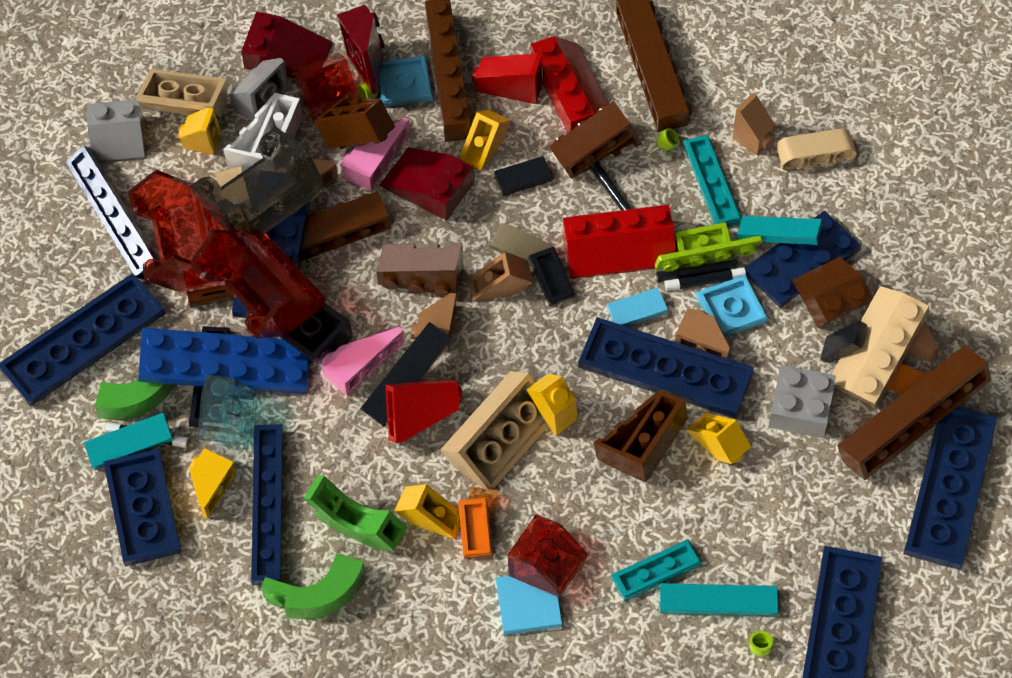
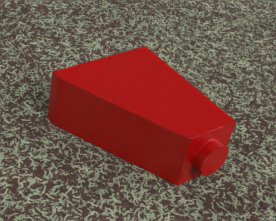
(510, 77)
(419, 405)

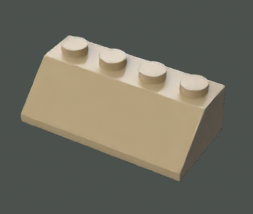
(891, 329)
(497, 432)

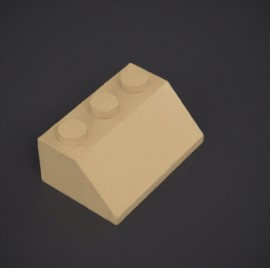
(182, 93)

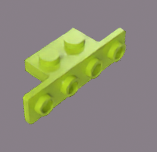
(704, 244)

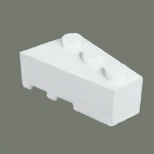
(278, 112)

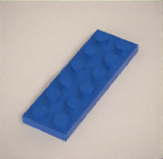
(189, 356)

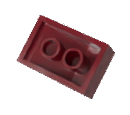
(278, 37)
(363, 44)
(430, 180)

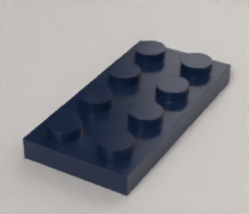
(787, 261)
(142, 507)

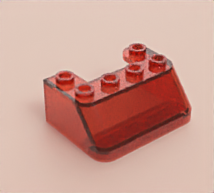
(179, 229)
(261, 278)

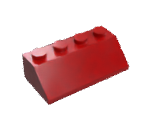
(568, 80)
(617, 240)

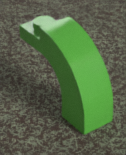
(129, 399)
(368, 526)
(321, 598)

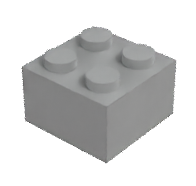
(802, 401)

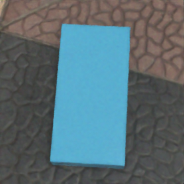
(637, 308)

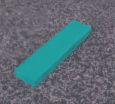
(712, 181)
(718, 600)

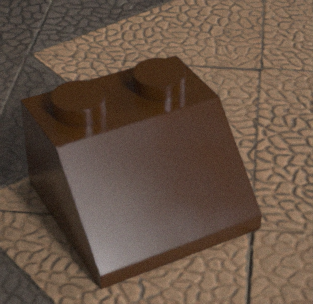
(832, 291)

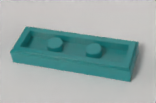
(781, 229)
(129, 440)
(656, 570)

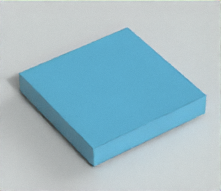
(405, 81)
(733, 305)
(526, 607)

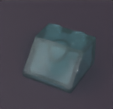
(227, 411)

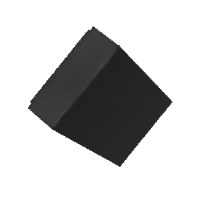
(523, 176)
(551, 276)
(844, 342)

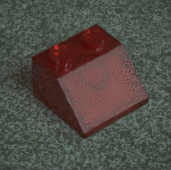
(324, 83)
(546, 556)

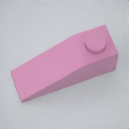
(368, 162)
(358, 359)

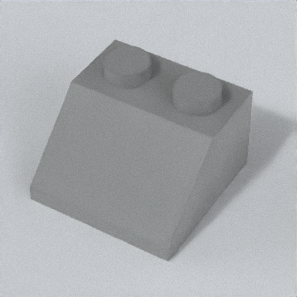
(259, 87)
(116, 130)

